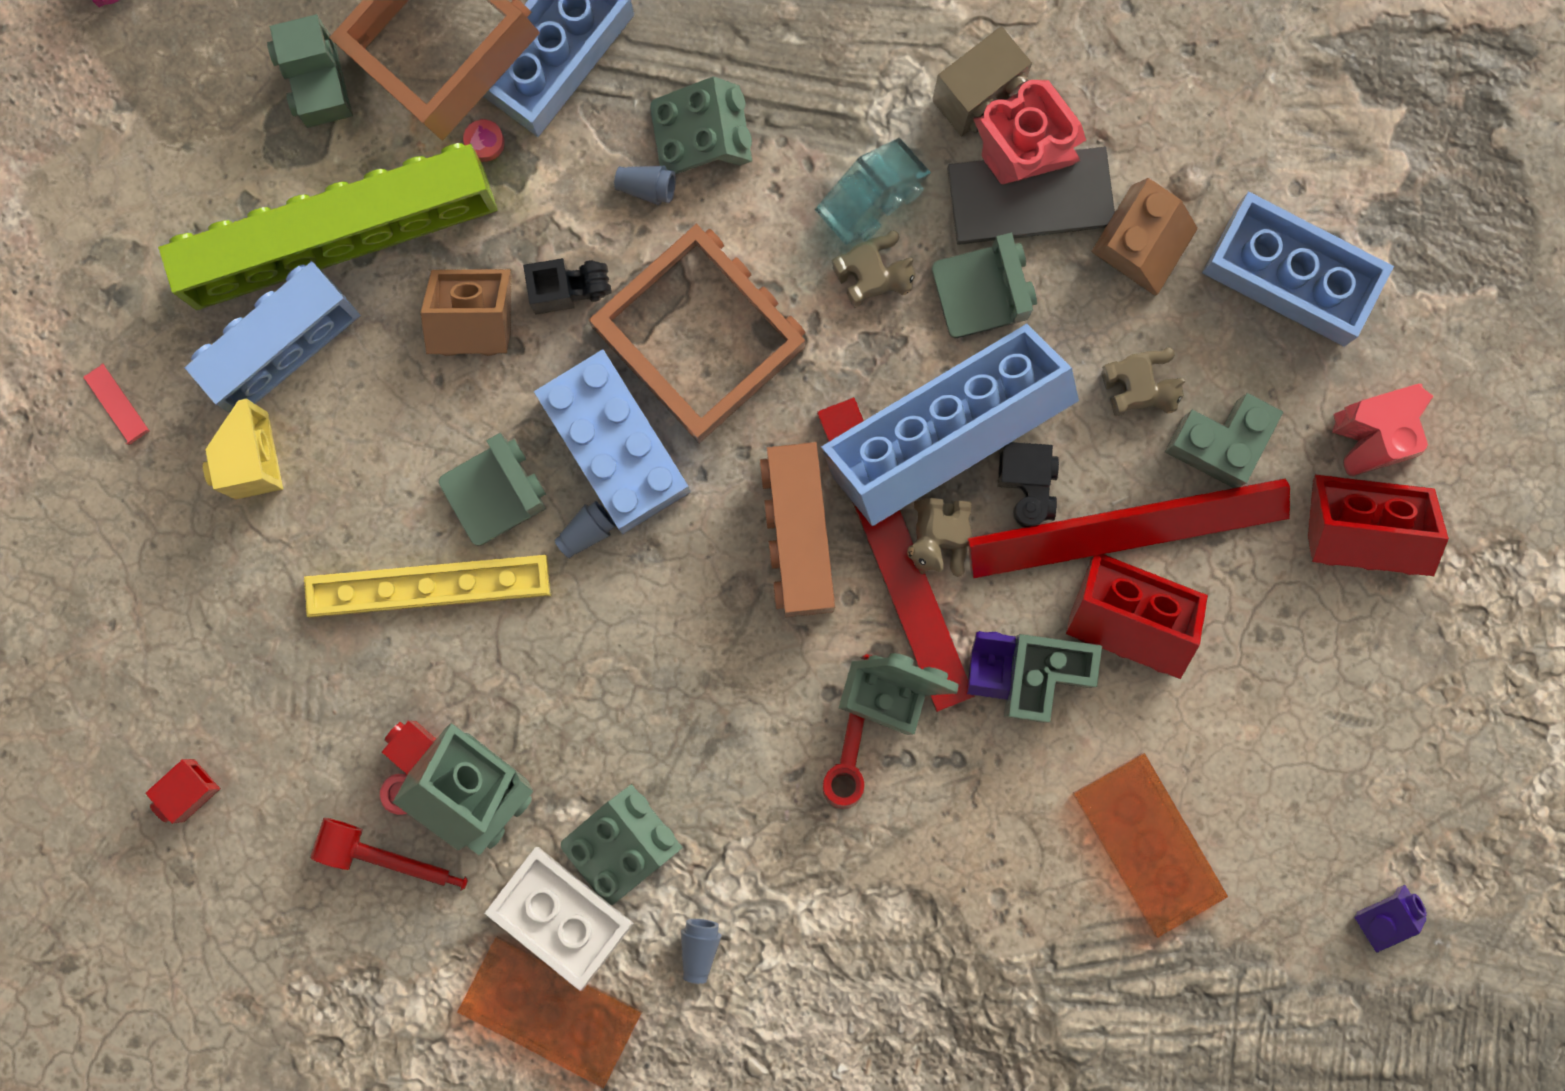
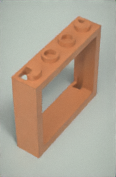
(465, 85)
(738, 275)

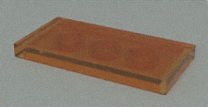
(1150, 845)
(547, 1014)

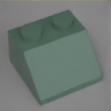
(455, 788)

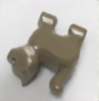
(871, 275)
(1138, 383)
(941, 527)

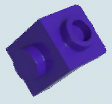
(991, 665)
(1392, 919)

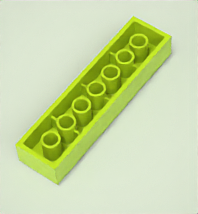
(328, 226)

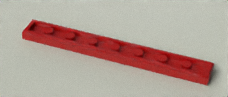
(1129, 528)
(906, 586)

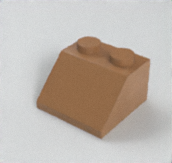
(1146, 235)
(467, 312)

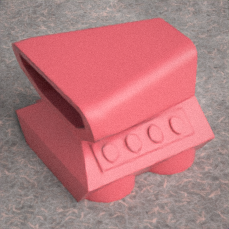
(1029, 133)
(1385, 429)

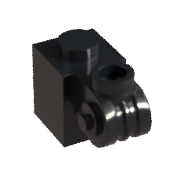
(555, 287)
(1031, 470)

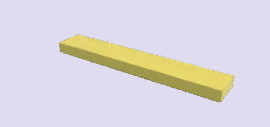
(427, 586)

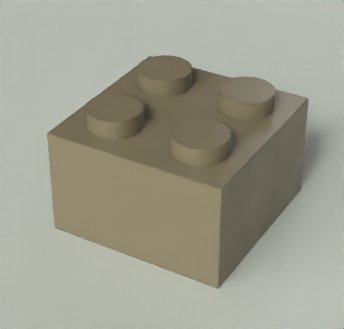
(982, 75)

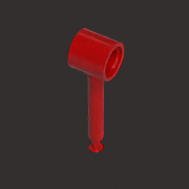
(847, 764)
(340, 843)

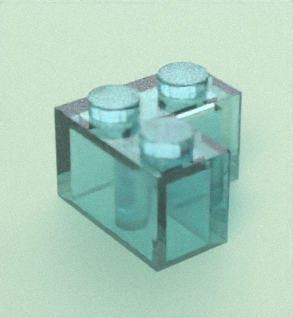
(872, 188)

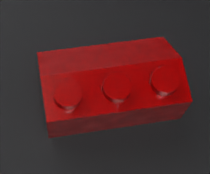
(1376, 526)
(1138, 615)

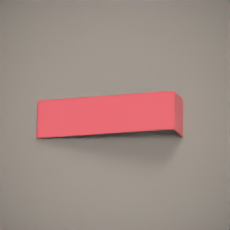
(116, 404)

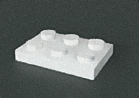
(559, 918)

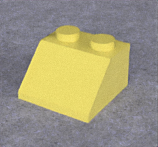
(243, 454)

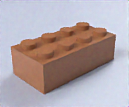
(800, 530)

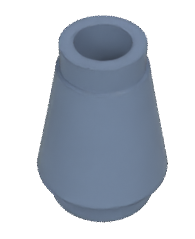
(647, 183)
(585, 529)
(699, 947)

